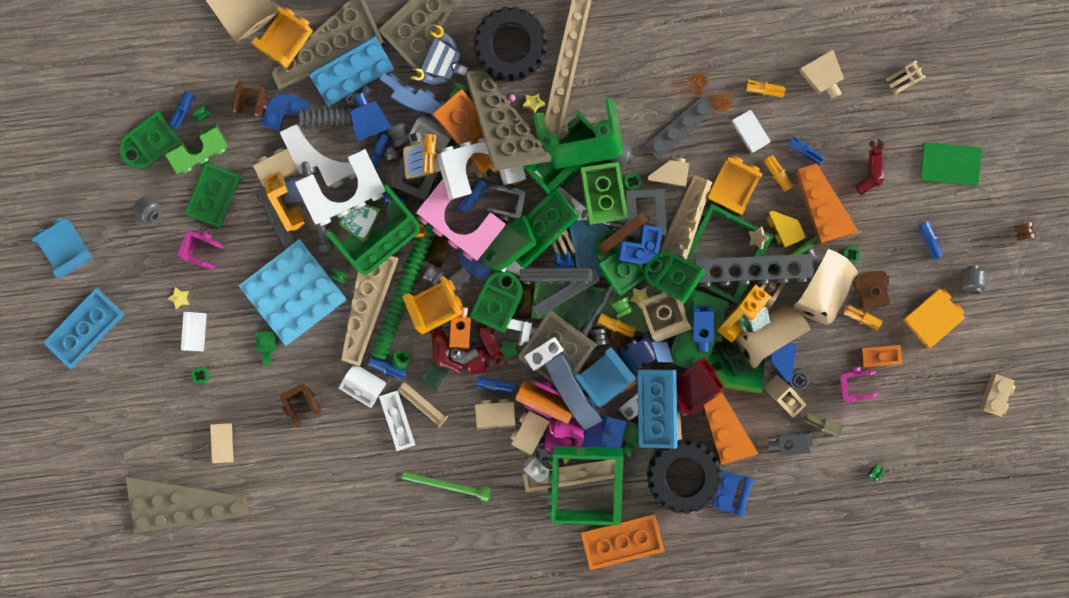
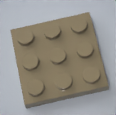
(574, 343)

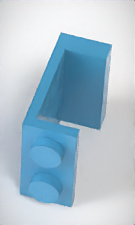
(62, 247)
(605, 378)

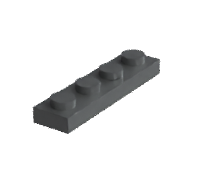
(680, 127)

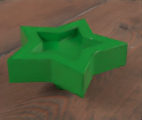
(509, 349)

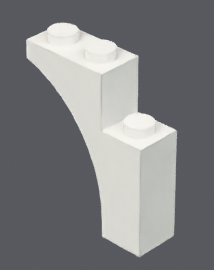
(301, 150)

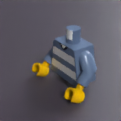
(441, 60)

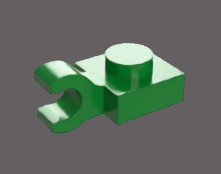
(266, 343)
(631, 435)

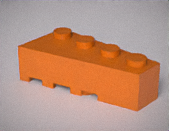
(824, 208)
(727, 432)

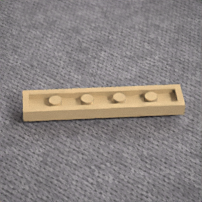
(574, 475)

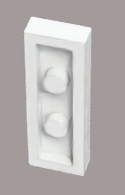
(397, 420)

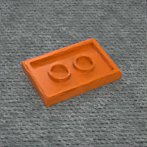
(544, 401)

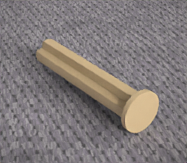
(422, 404)

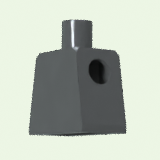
(801, 443)

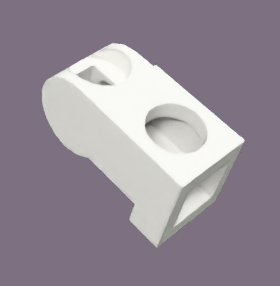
(543, 354)
(630, 408)

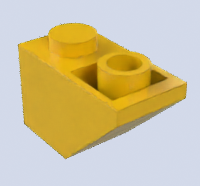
(787, 229)

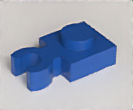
(564, 261)

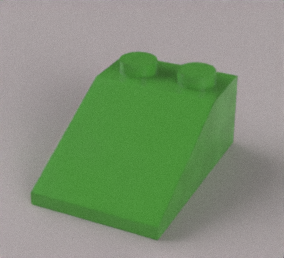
(603, 193)

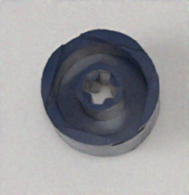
(638, 352)

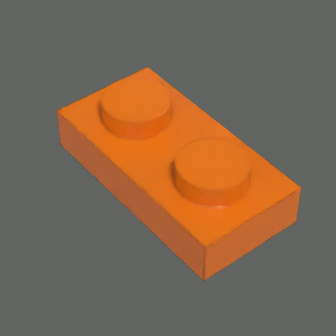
(881, 356)

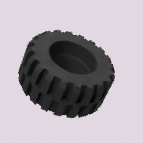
(510, 18)
(684, 502)

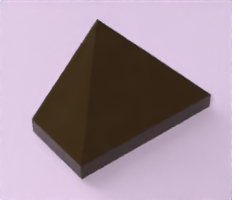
(438, 251)
(524, 306)

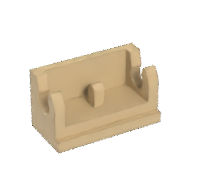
(221, 443)

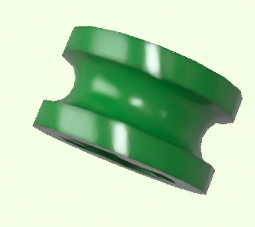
(202, 114)
(634, 187)
(857, 255)
(338, 275)
(404, 356)
(199, 369)
(876, 473)

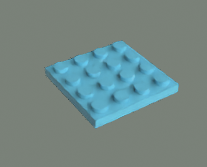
(292, 292)

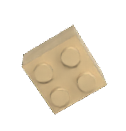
(665, 316)

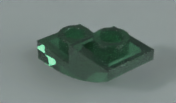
(583, 308)
(733, 358)
(434, 375)

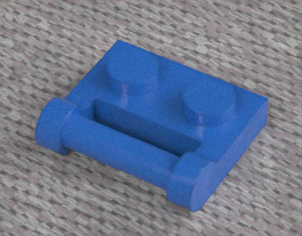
(726, 493)

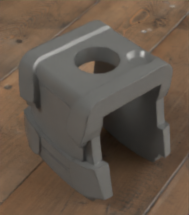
(518, 204)

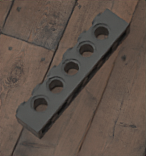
(803, 262)

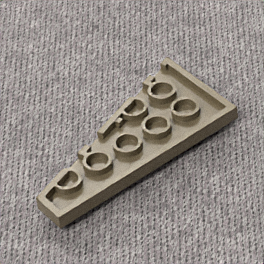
(411, 27)
(338, 34)
(503, 129)
(172, 505)

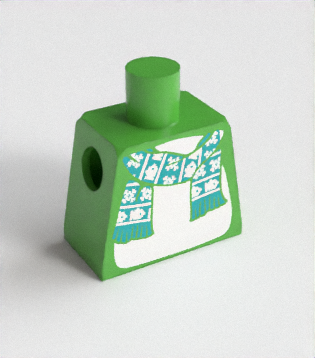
(360, 221)

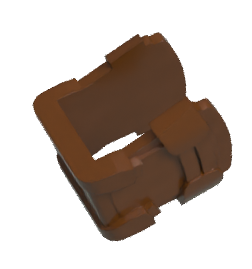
(241, 96)
(872, 289)
(294, 393)

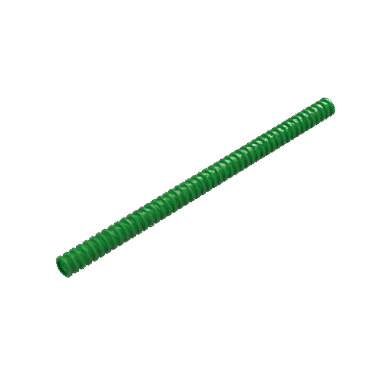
(404, 287)

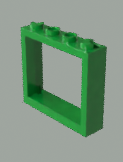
(706, 214)
(586, 517)

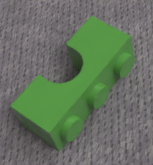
(183, 158)

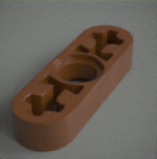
(622, 233)

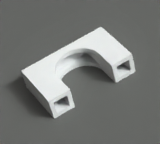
(453, 168)
(323, 209)

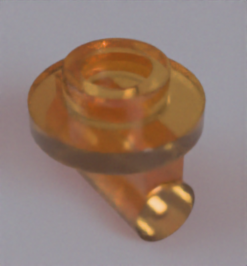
(698, 81)
(618, 339)

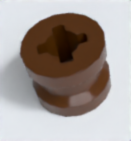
(1025, 231)

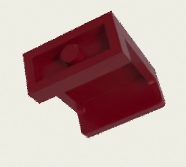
(697, 387)

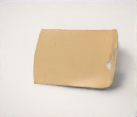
(243, 17)
(827, 288)
(784, 327)

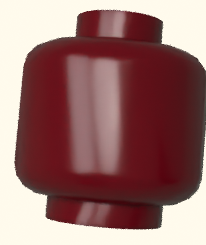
(478, 364)

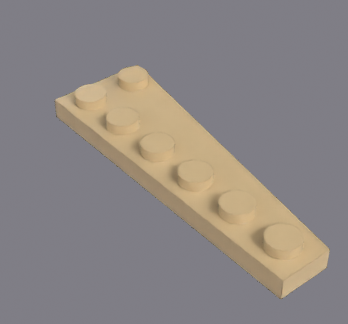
(685, 223)
(366, 306)

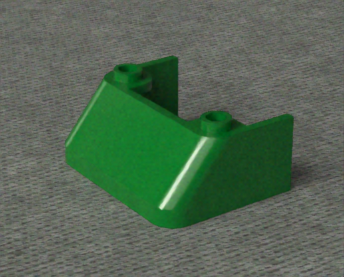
(605, 146)
(551, 178)
(385, 242)

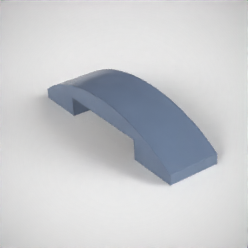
(572, 393)

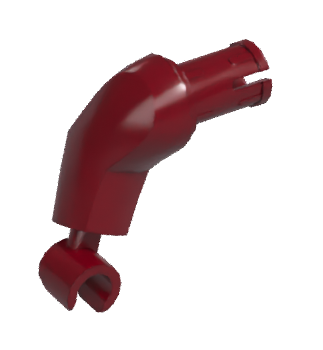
(875, 169)
(490, 344)
(441, 351)

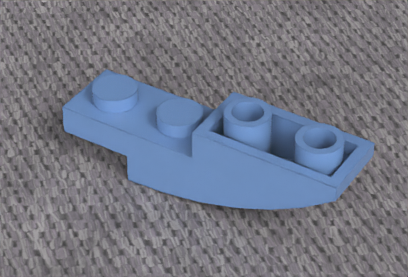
(421, 102)

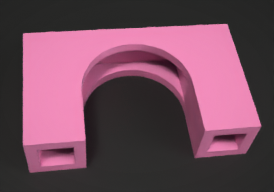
(472, 244)

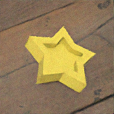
(533, 102)
(638, 296)
(179, 298)

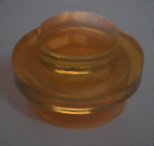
(722, 102)

